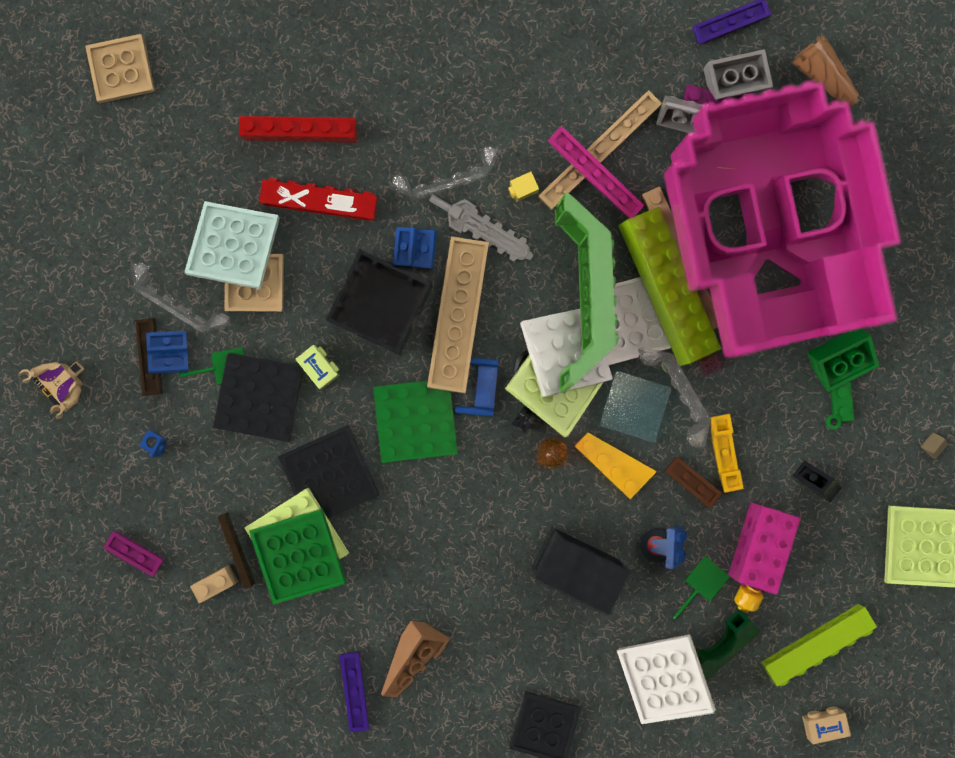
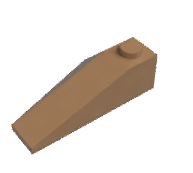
(414, 650)

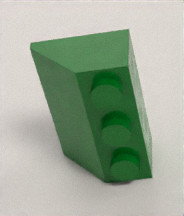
(844, 358)

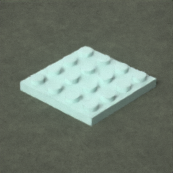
(232, 245)

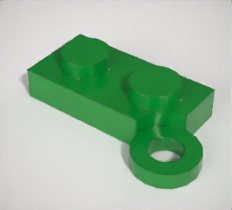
(841, 405)

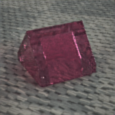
(709, 364)

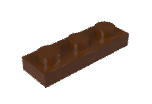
(693, 482)

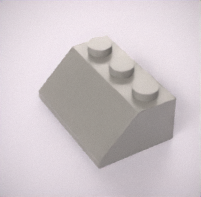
(738, 75)
(677, 114)

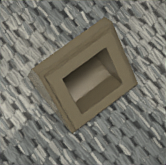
(934, 445)

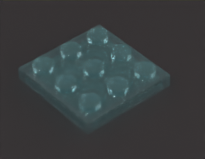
(635, 406)

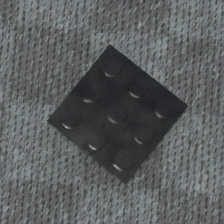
(544, 727)

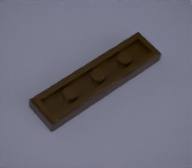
(150, 383)
(236, 550)

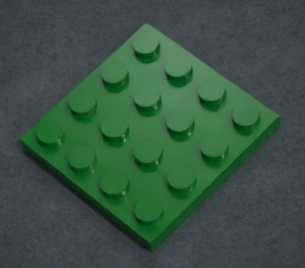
(414, 422)
(297, 556)

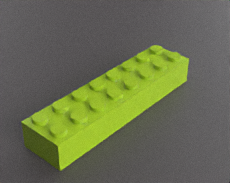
(667, 286)

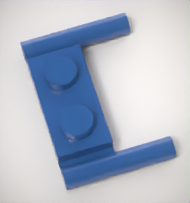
(485, 388)

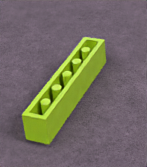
(818, 645)

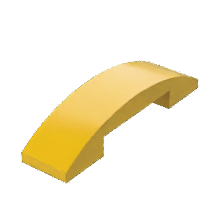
(725, 453)

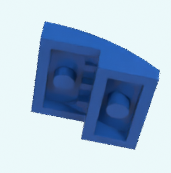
(415, 248)
(167, 352)

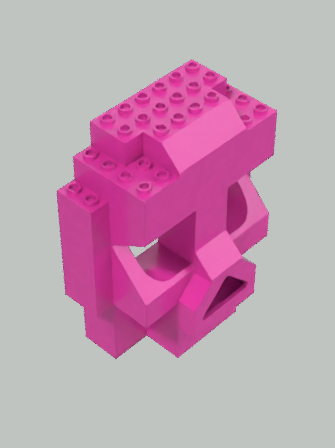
(768, 146)

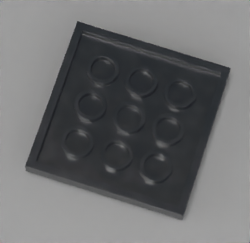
(258, 397)
(331, 470)

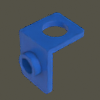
(159, 447)

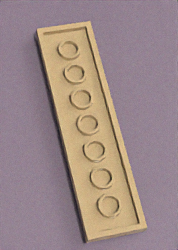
(458, 315)

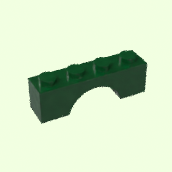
(737, 634)

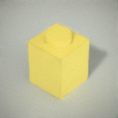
(523, 187)

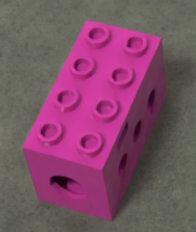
(763, 548)

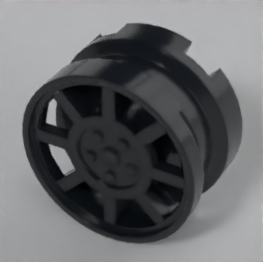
(524, 418)

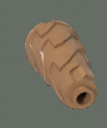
(822, 65)

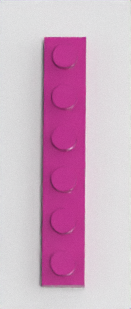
(595, 172)

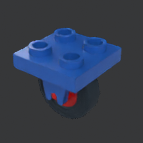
(665, 545)

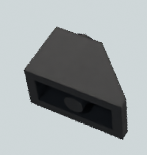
(817, 481)

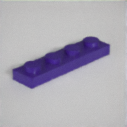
(731, 21)
(354, 691)

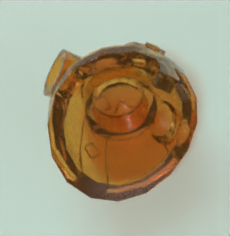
(552, 453)

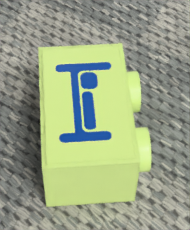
(317, 366)

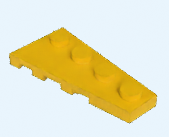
(617, 466)

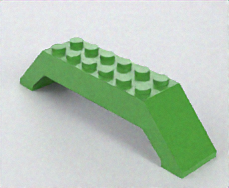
(595, 287)

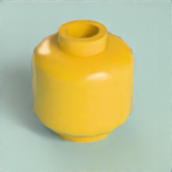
(748, 598)

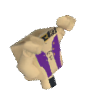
(58, 384)

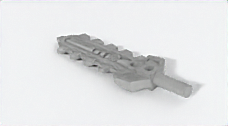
(464, 217)

